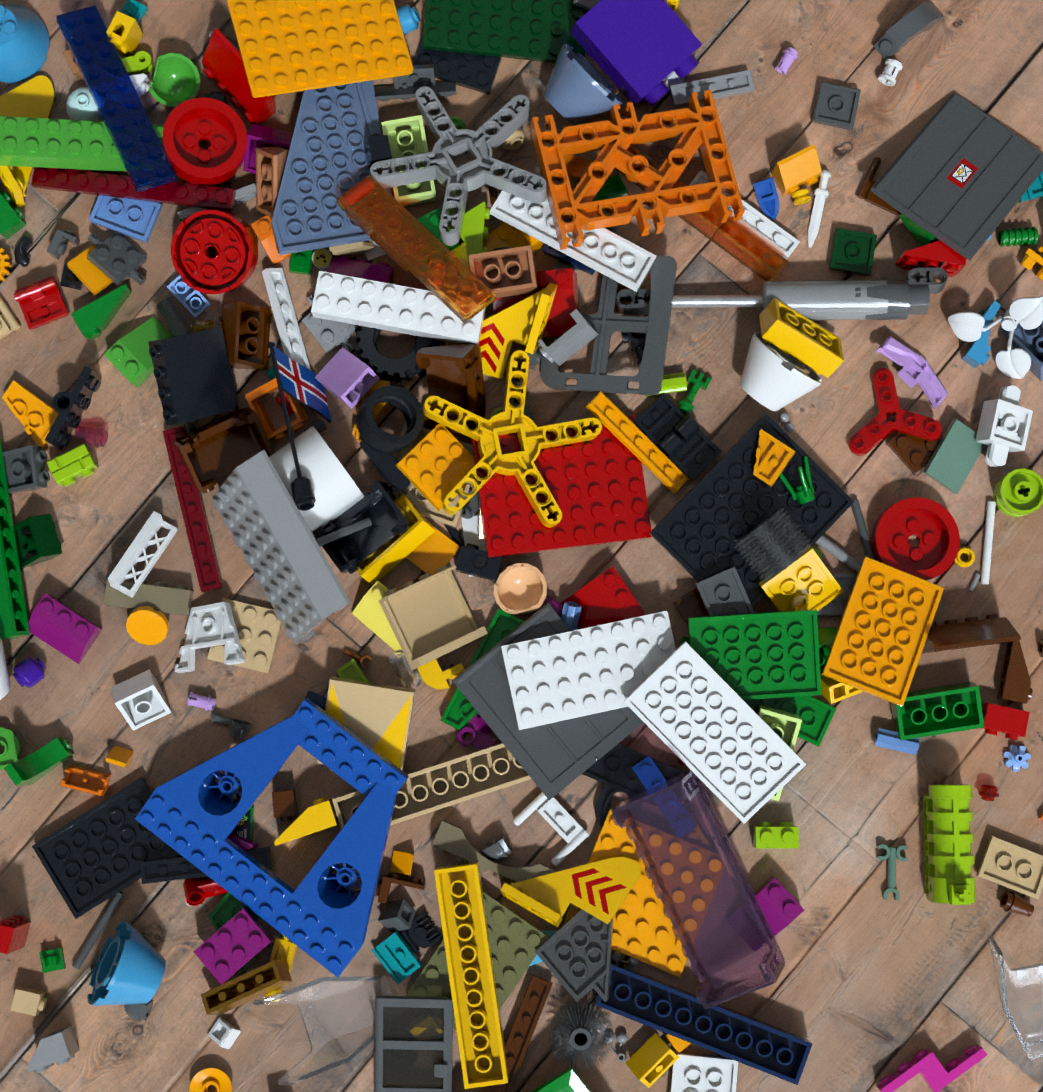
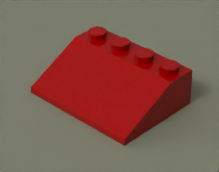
(226, 68)
(563, 304)
(605, 600)

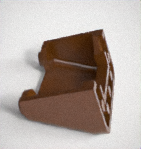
(455, 376)
(221, 447)

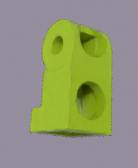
(138, 64)

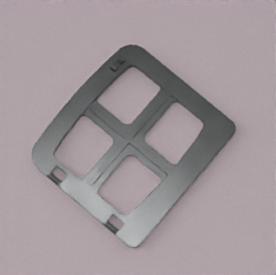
(607, 322)

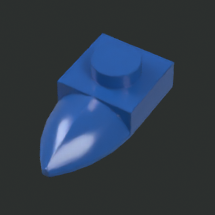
(767, 197)

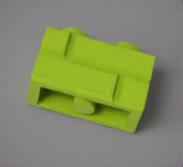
(72, 465)

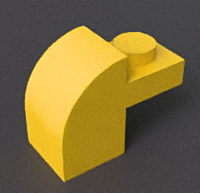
(435, 677)

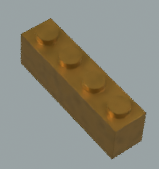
(246, 987)

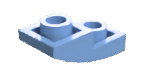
(188, 297)

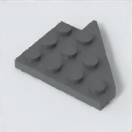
(581, 955)

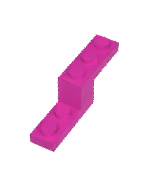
(931, 1069)

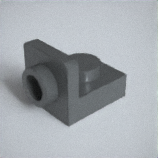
(58, 244)

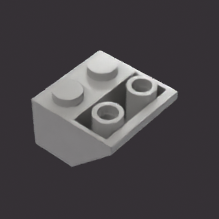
(53, 1048)

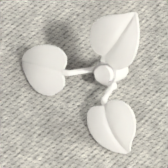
(1025, 310)

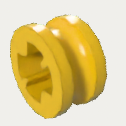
(801, 197)

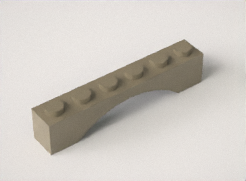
(453, 840)

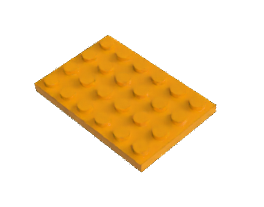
(883, 631)

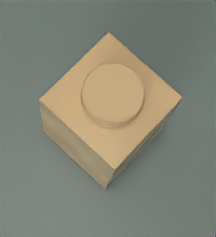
(29, 1001)

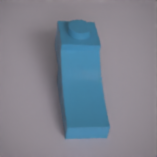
(978, 351)

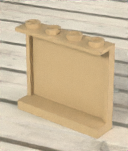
(430, 617)

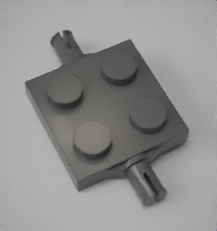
(117, 258)

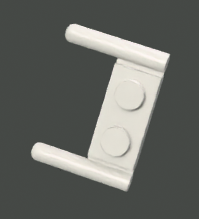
(559, 820)

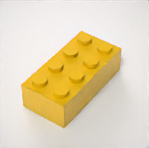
(801, 338)

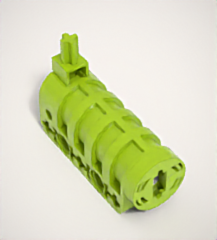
(948, 844)

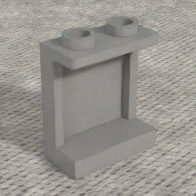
(569, 342)

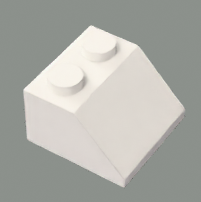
(140, 700)

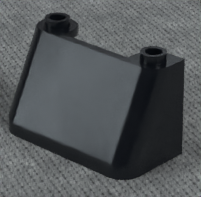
(387, 521)

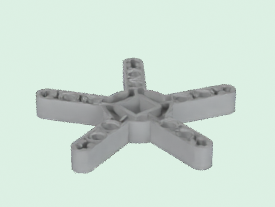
(454, 144)

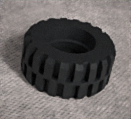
(388, 368)

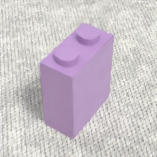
(347, 377)

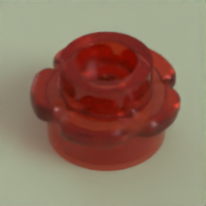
(988, 792)

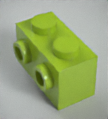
(776, 836)

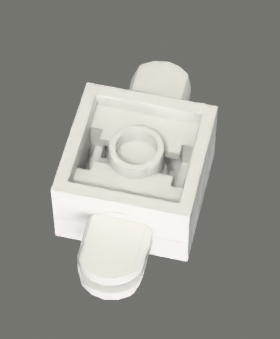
(1013, 427)

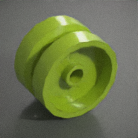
(1007, 495)

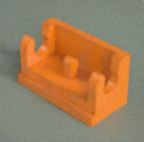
(86, 780)

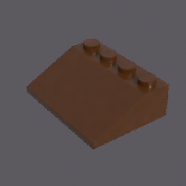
(970, 633)

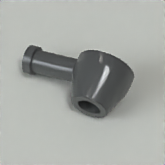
(237, 728)

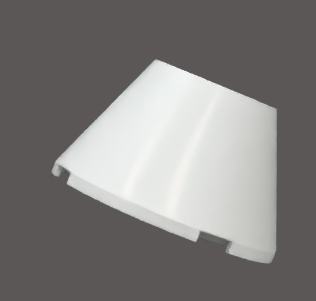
(774, 376)

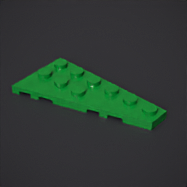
(459, 709)

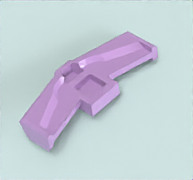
(914, 370)

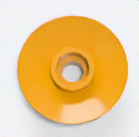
(208, 1077)

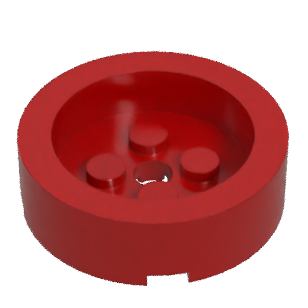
(209, 121)
(235, 248)
(935, 532)

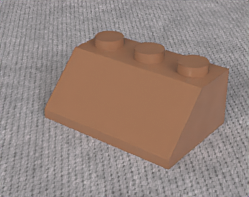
(269, 174)

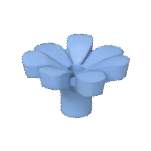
(1013, 757)

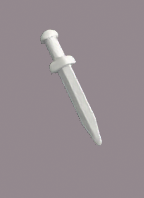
(820, 195)

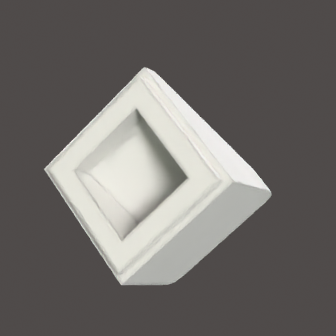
(224, 1033)

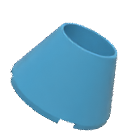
(126, 970)

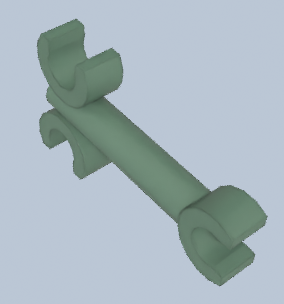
(891, 854)

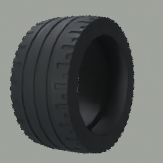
(406, 403)

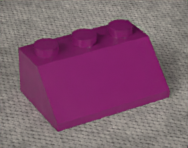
(263, 136)
(361, 269)
(63, 628)

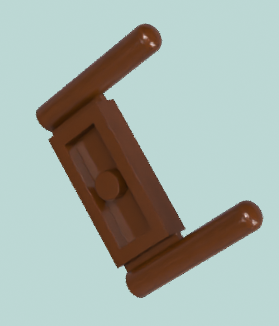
(865, 193)

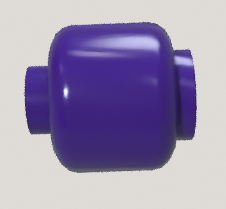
(29, 672)

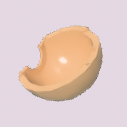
(520, 589)

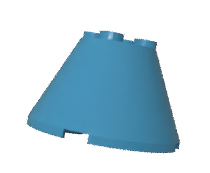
(22, 43)

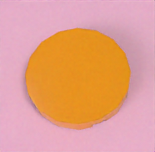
(147, 625)

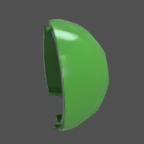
(174, 80)

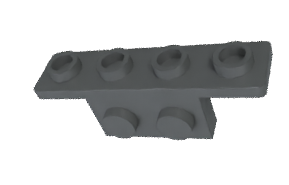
(407, 85)

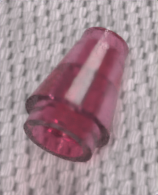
(92, 435)

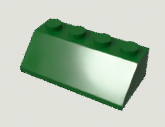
(939, 711)

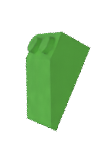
(132, 354)

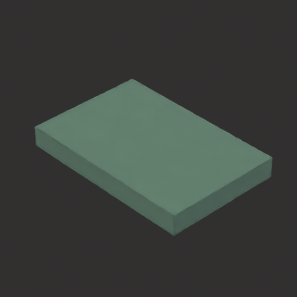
(954, 456)

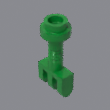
(697, 383)

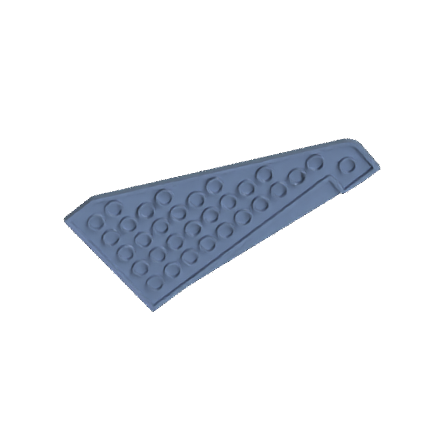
(321, 165)

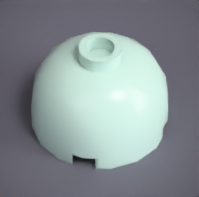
(82, 106)

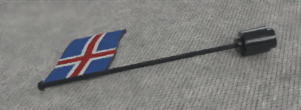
(307, 390)

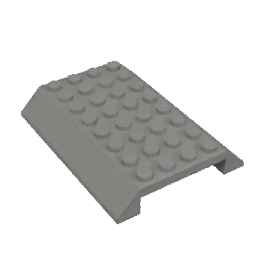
(279, 547)

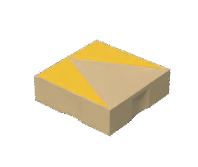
(374, 714)

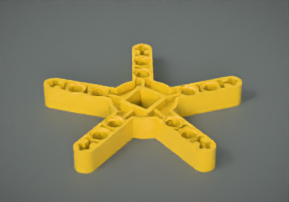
(530, 439)

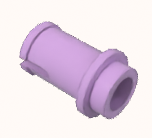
(786, 60)
(207, 703)

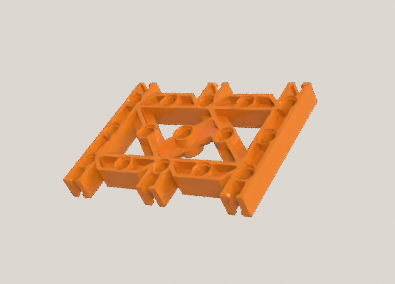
(659, 194)

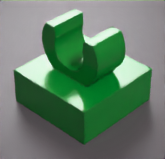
(52, 959)

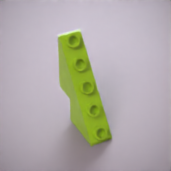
(473, 233)

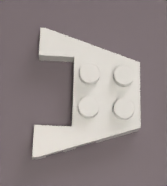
(210, 627)

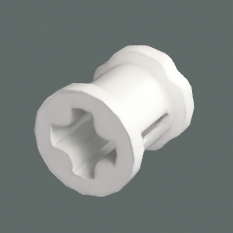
(890, 72)

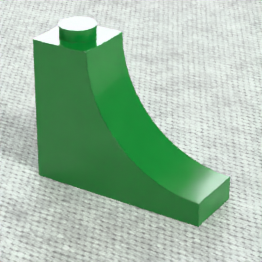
(39, 763)

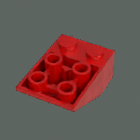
(932, 256)

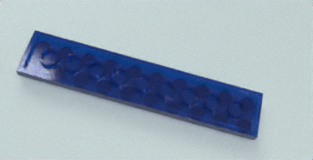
(116, 98)

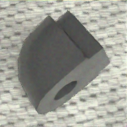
(497, 849)
(139, 1011)

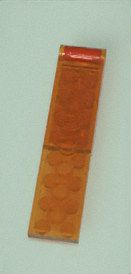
(415, 248)

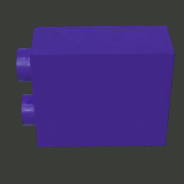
(637, 45)

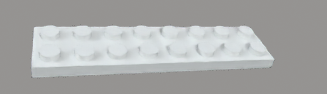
(600, 247)

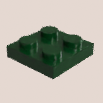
(852, 252)

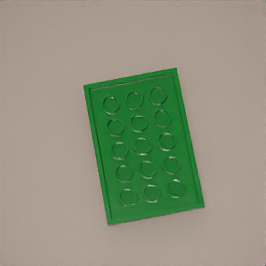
(761, 652)

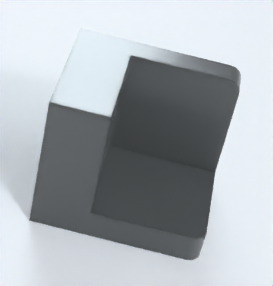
(397, 915)

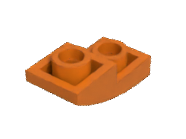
(577, 166)

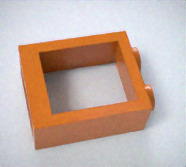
(256, 405)

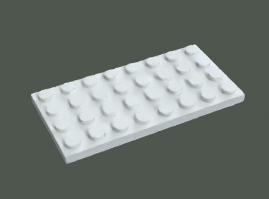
(584, 668)
(714, 732)

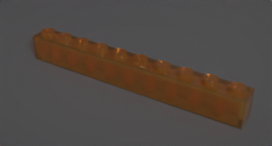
(728, 235)

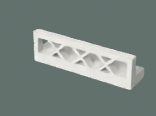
(135, 551)

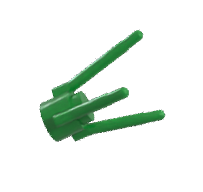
(805, 491)

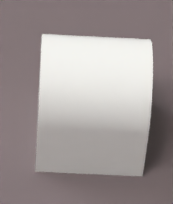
(331, 483)

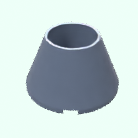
(578, 88)

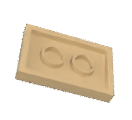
(1012, 867)

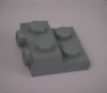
(25, 469)

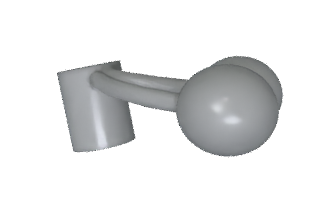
(784, 417)
(632, 962)
(621, 1038)

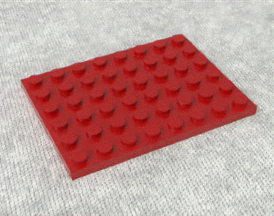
(593, 483)

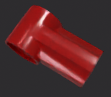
(197, 890)

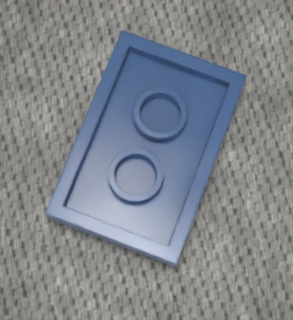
(126, 216)

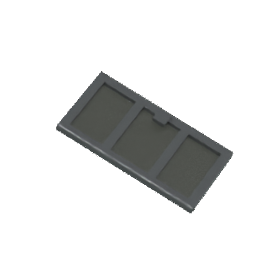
(413, 1044)

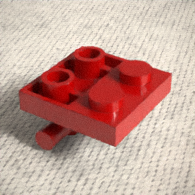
(41, 302)

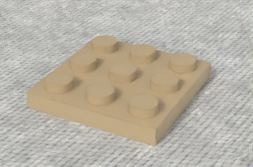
(257, 633)

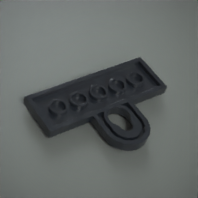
(618, 776)

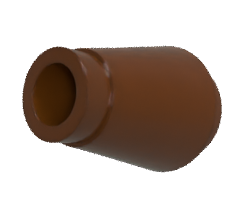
(1015, 904)

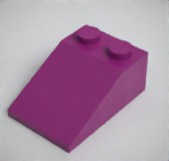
(777, 905)

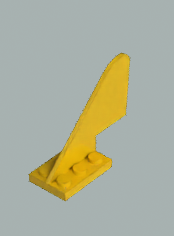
(29, 100)

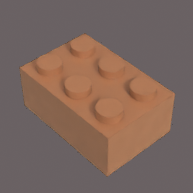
(506, 270)

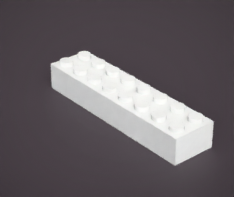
(391, 309)

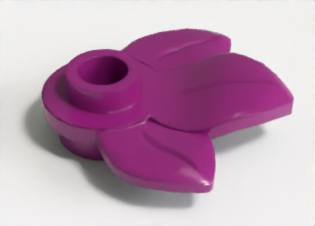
(479, 734)

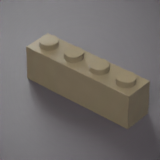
(160, 597)

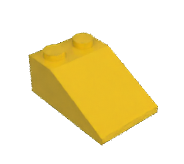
(313, 819)

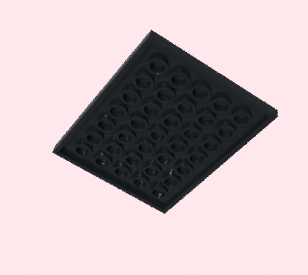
(732, 501)

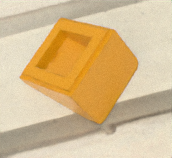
(120, 756)
(402, 862)
(677, 1043)

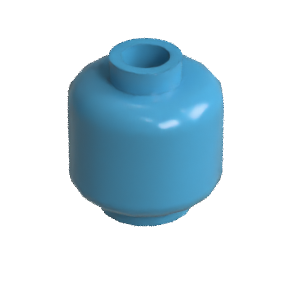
(408, 18)

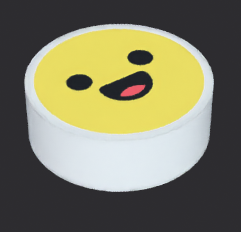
(321, 258)

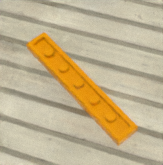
(637, 442)

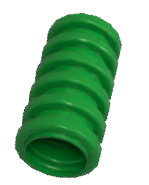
(1018, 236)

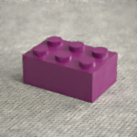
(233, 945)

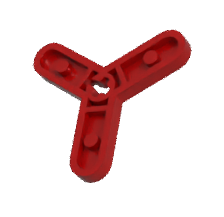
(906, 421)

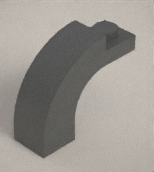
(908, 27)

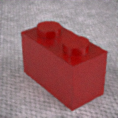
(1004, 720)

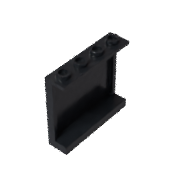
(193, 375)

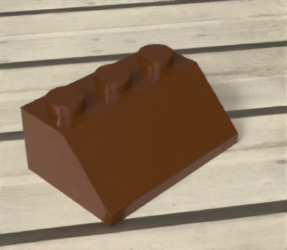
(246, 335)

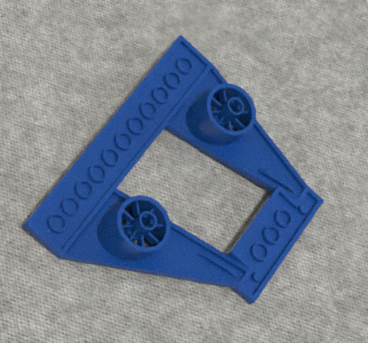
(319, 914)

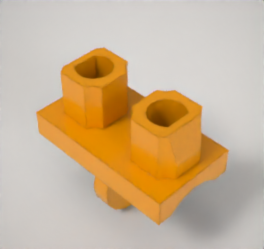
(1031, 258)

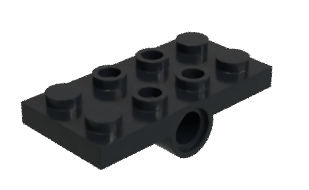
(78, 401)
(677, 437)

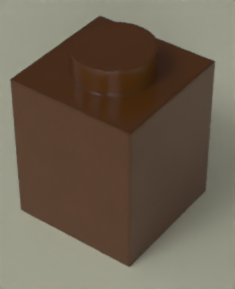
(284, 804)

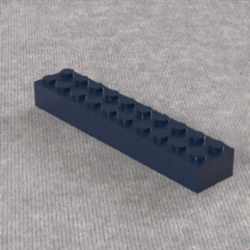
(713, 1029)

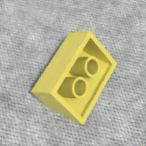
(372, 615)

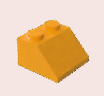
(797, 171)

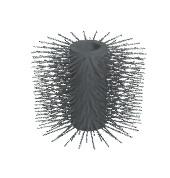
(773, 544)
(585, 1043)

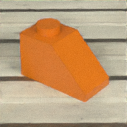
(265, 235)

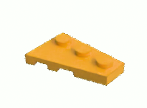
(31, 411)

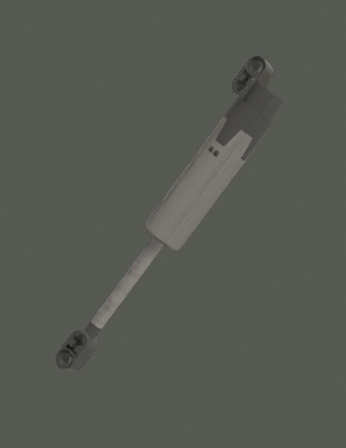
(819, 298)

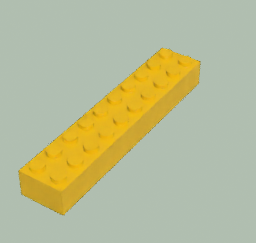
(471, 975)

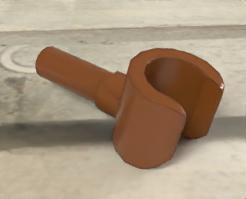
(358, 657)

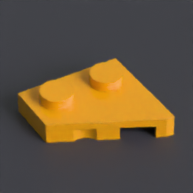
(771, 458)

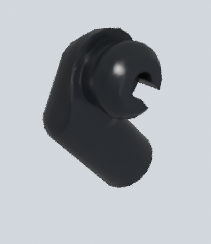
(20, 252)

